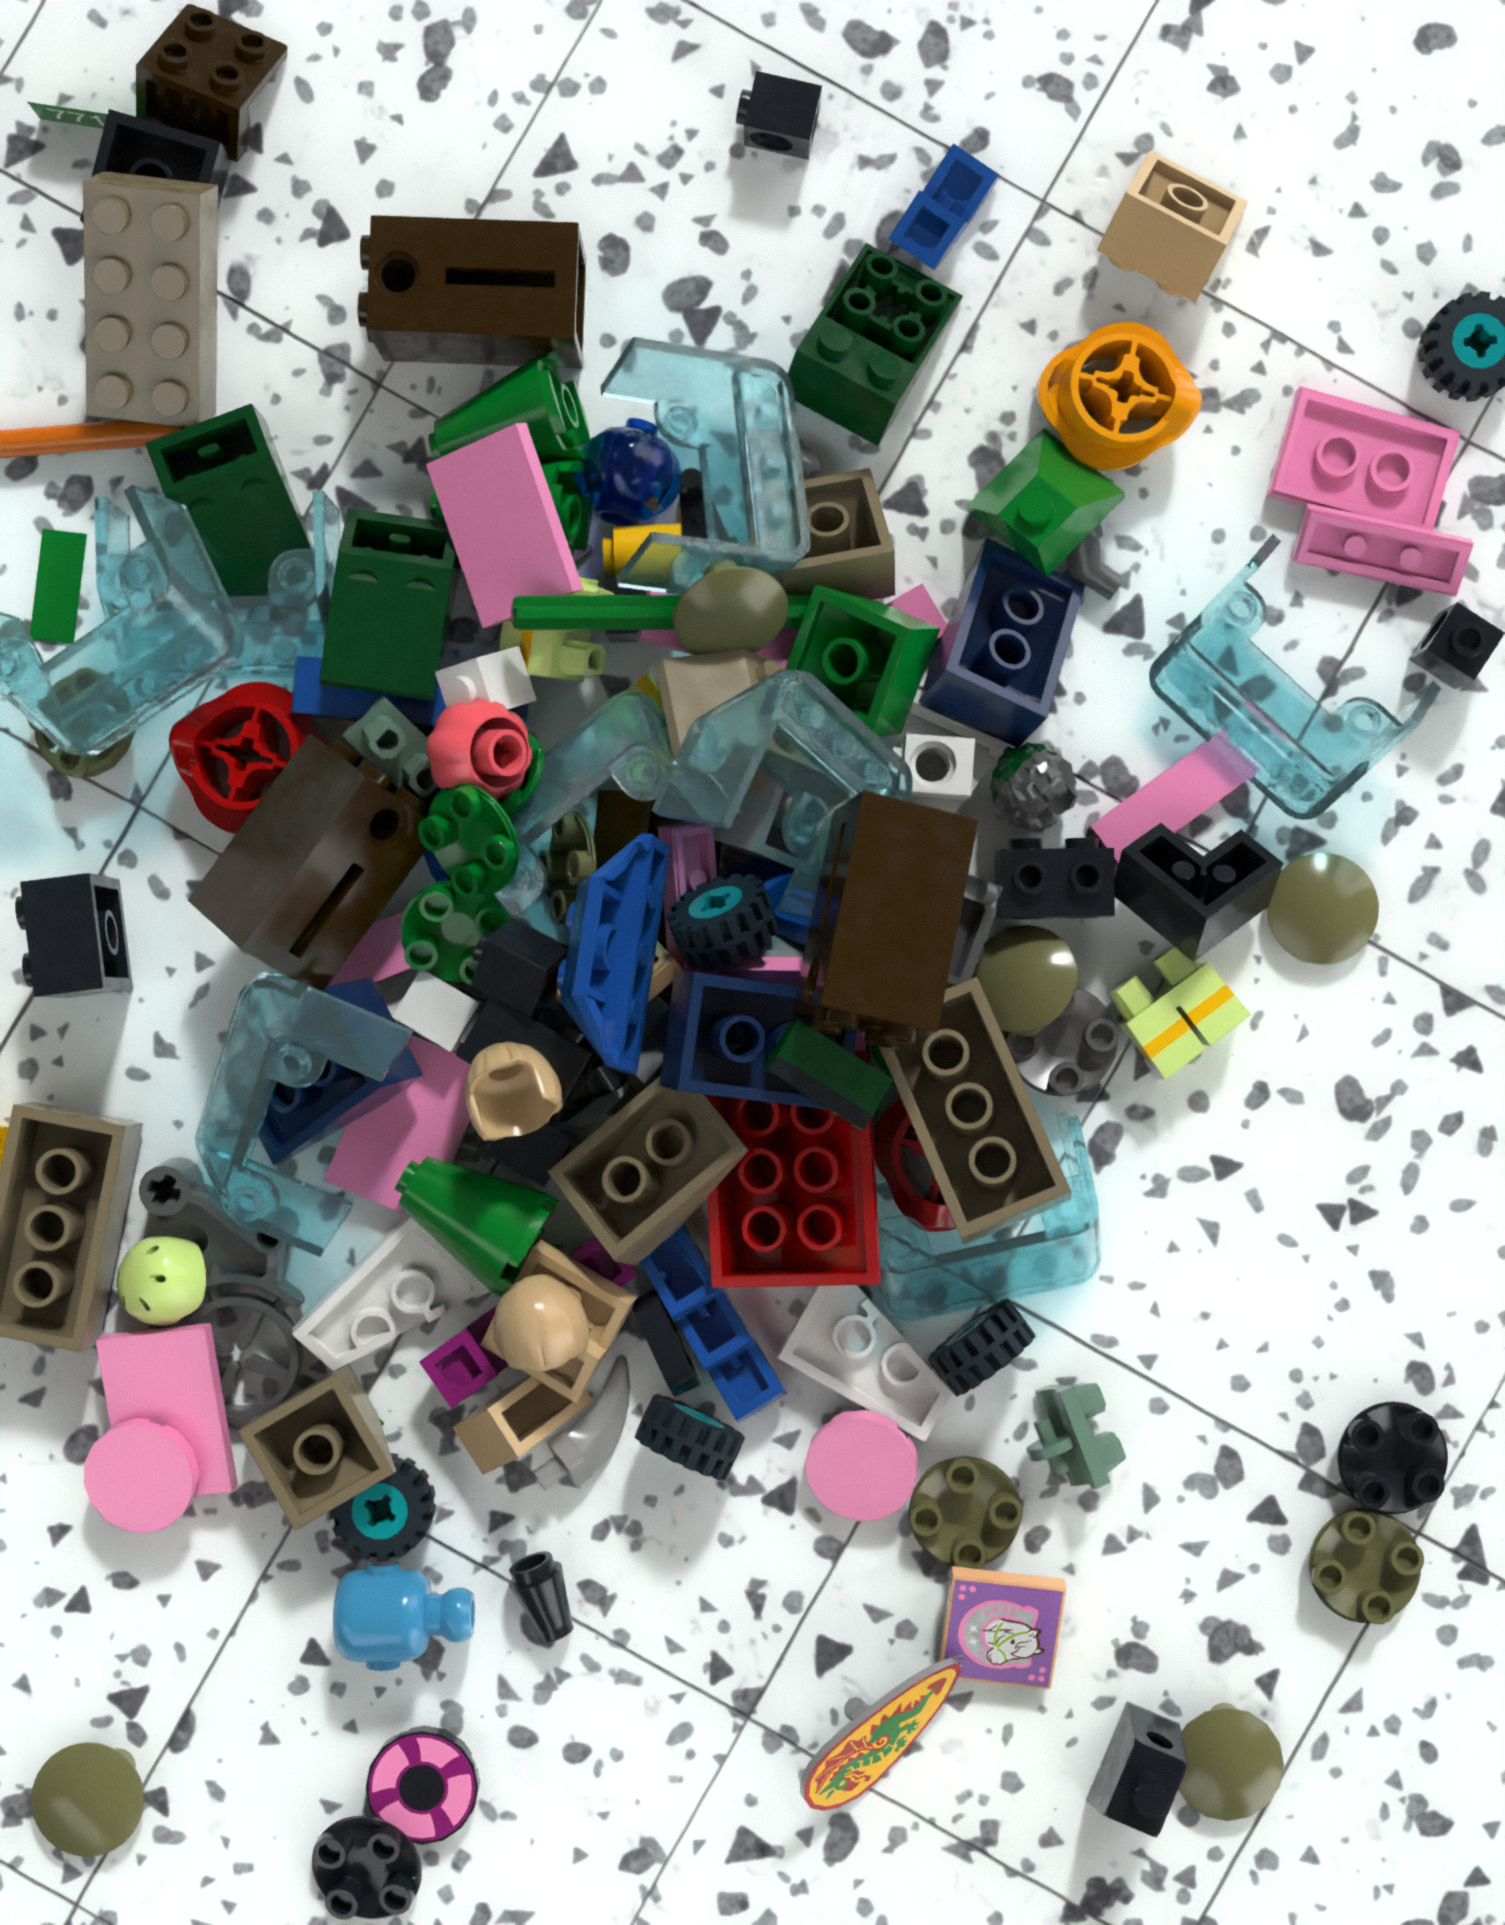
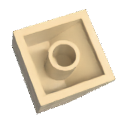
(1171, 227)

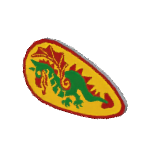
(875, 1737)

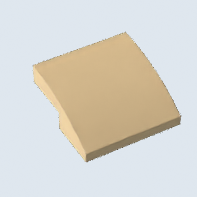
(604, 1306)

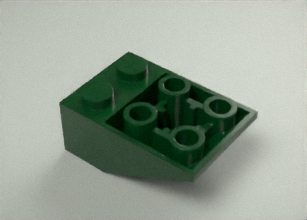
(871, 343)
(234, 494)
(390, 605)

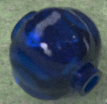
(629, 473)

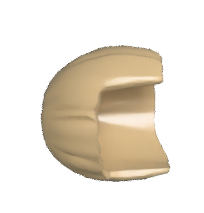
(511, 1091)
(539, 1324)

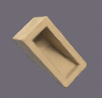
(514, 1422)

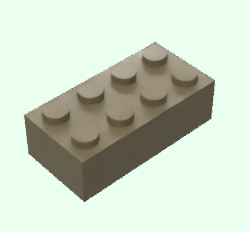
(150, 298)
(976, 1119)
(61, 1221)

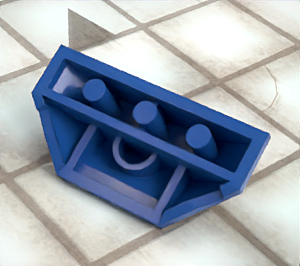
(614, 950)

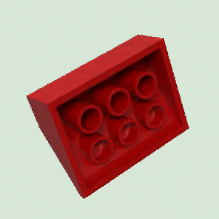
(796, 1201)

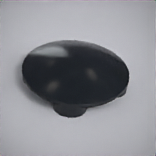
(1393, 1458)
(366, 1868)

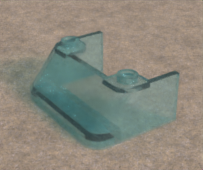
(750, 459)
(274, 626)
(140, 659)
(1262, 715)
(618, 740)
(805, 745)
(283, 1036)
(1063, 1255)

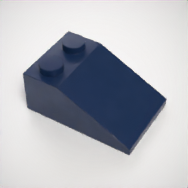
(1003, 645)
(724, 1035)
(339, 1096)

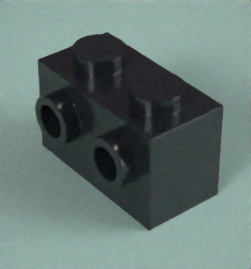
(1055, 881)

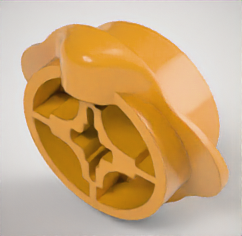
(1168, 398)

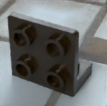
(206, 77)

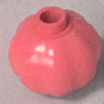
(479, 747)

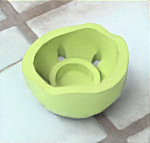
(144, 1274)

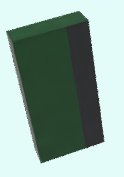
(827, 1074)

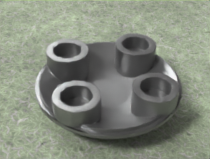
(1070, 1051)

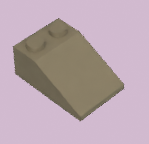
(648, 1169)

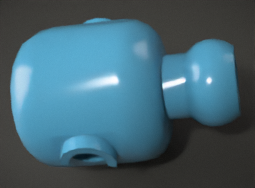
(390, 1614)

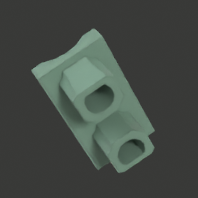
(393, 747)
(1067, 1438)

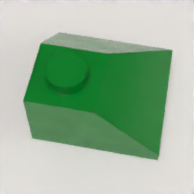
(1045, 502)

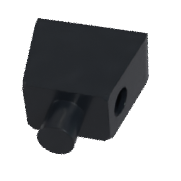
(1137, 1775)

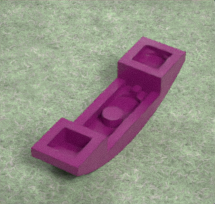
(465, 1366)

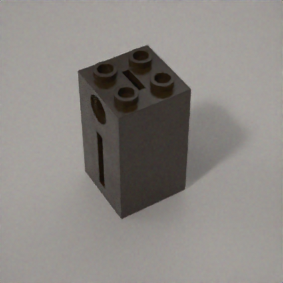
(473, 290)
(314, 863)
(885, 920)

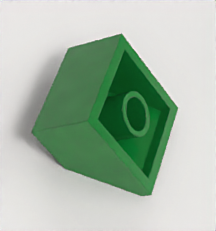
(864, 655)

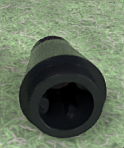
(542, 1594)

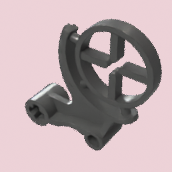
(231, 1256)

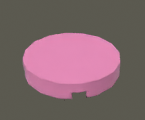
(861, 1466)
(141, 1475)

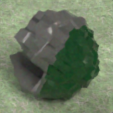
(1032, 786)

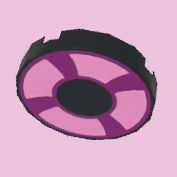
(423, 1783)

